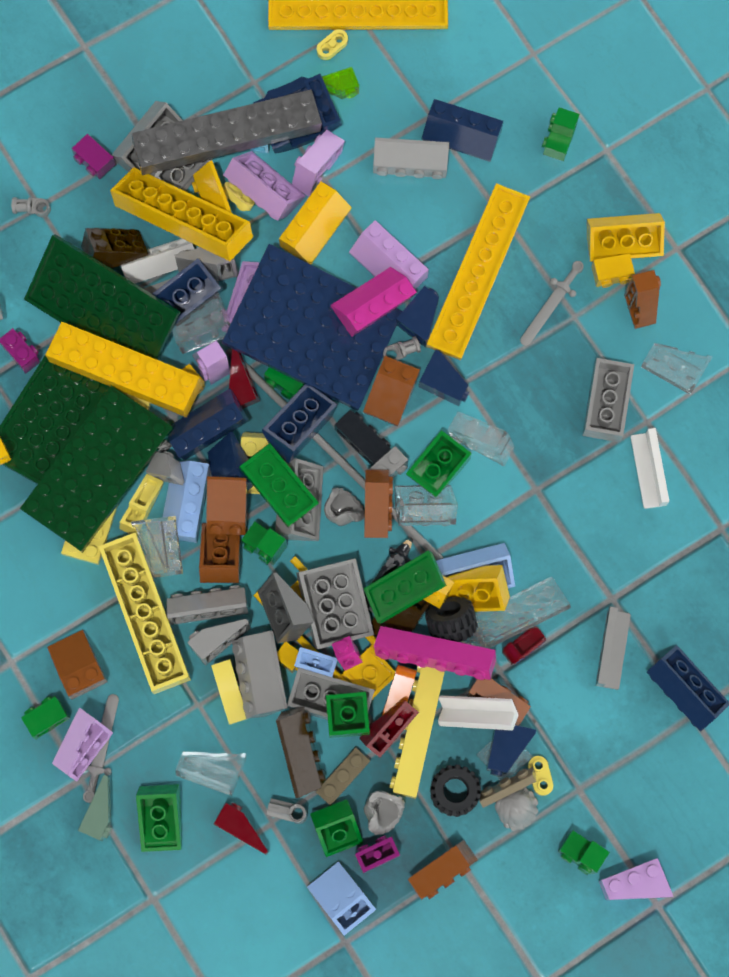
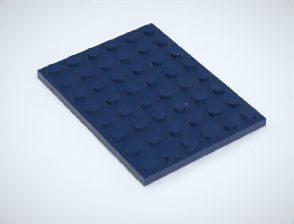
(293, 329)

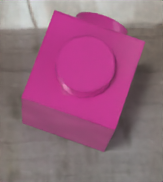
(347, 653)

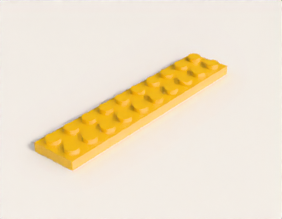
(357, 14)
(478, 271)

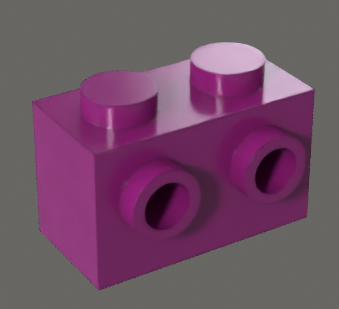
(93, 156)
(19, 351)
(376, 855)

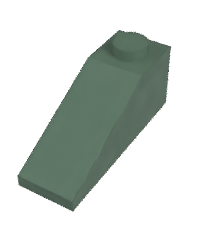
(98, 816)

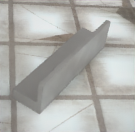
(613, 649)

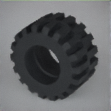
(453, 620)
(437, 790)

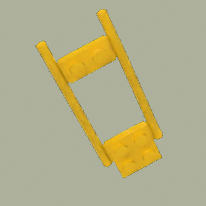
(372, 673)

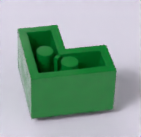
(561, 133)
(264, 543)
(584, 853)

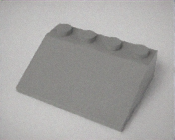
(336, 603)

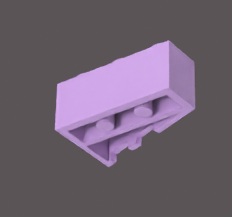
(316, 161)
(212, 362)
(81, 744)
(637, 883)

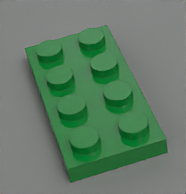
(279, 485)
(404, 587)

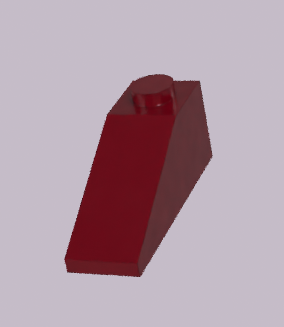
(241, 381)
(389, 727)
(237, 824)

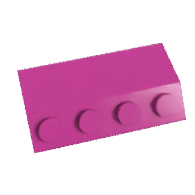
(373, 300)

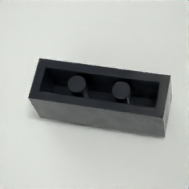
(362, 437)

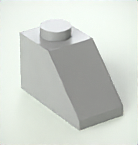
(166, 468)

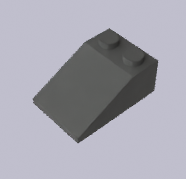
(284, 609)

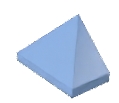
(315, 662)

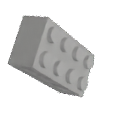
(608, 400)

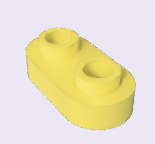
(329, 44)
(234, 194)
(542, 775)

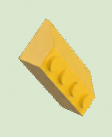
(209, 186)
(314, 223)
(621, 235)

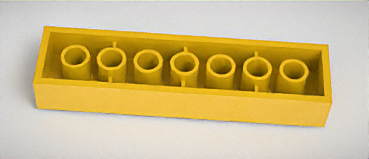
(182, 214)
(124, 369)

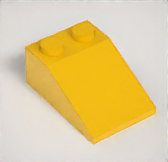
(483, 586)

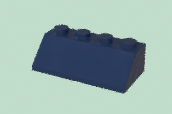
(463, 129)
(189, 289)
(298, 422)
(207, 424)
(688, 688)

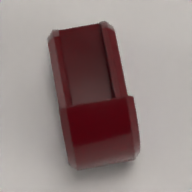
(523, 645)

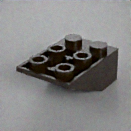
(113, 246)
(405, 620)

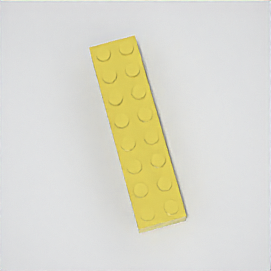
(144, 613)

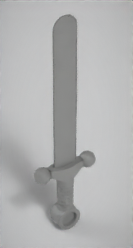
(552, 302)
(97, 764)

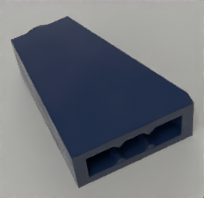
(419, 315)
(443, 380)
(507, 747)

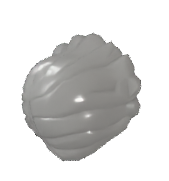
(343, 507)
(517, 809)
(383, 811)

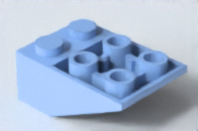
(341, 898)

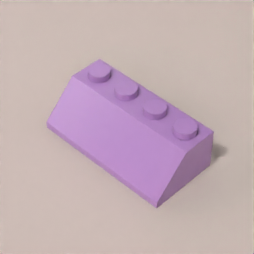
(263, 185)
(380, 250)

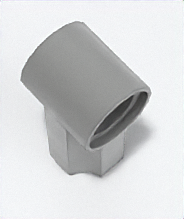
(285, 810)

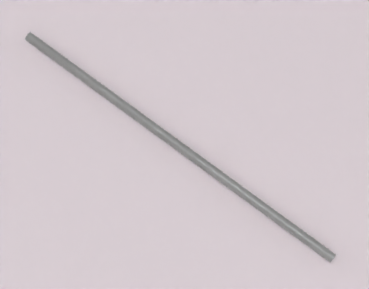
(329, 450)

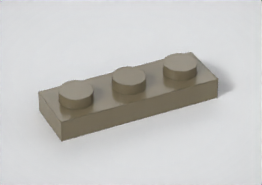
(343, 776)
(507, 786)

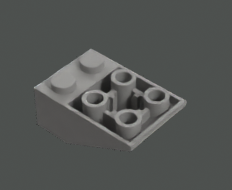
(219, 267)

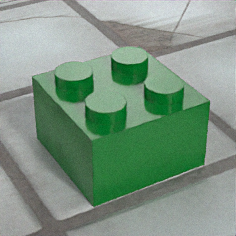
(347, 715)

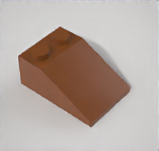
(391, 390)
(226, 505)
(219, 557)
(76, 665)

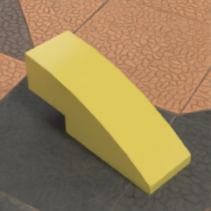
(141, 503)
(229, 691)

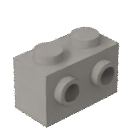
(392, 461)

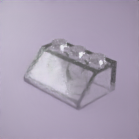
(419, 507)

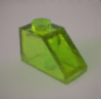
(342, 83)

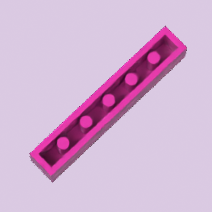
(435, 653)

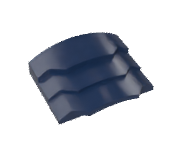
(325, 107)

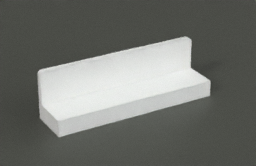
(158, 262)
(650, 469)
(477, 712)

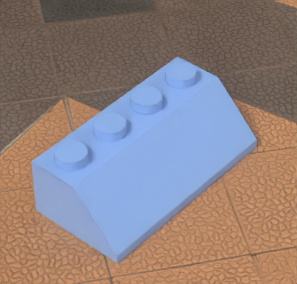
(188, 500)
(487, 556)

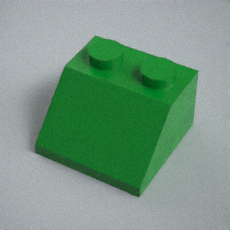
(336, 828)

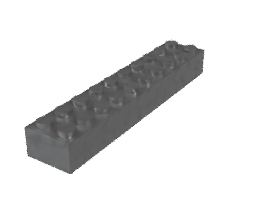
(226, 132)

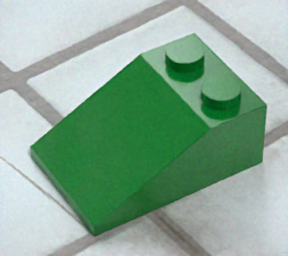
(439, 464)
(159, 817)

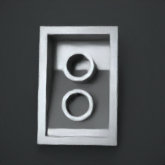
(214, 640)

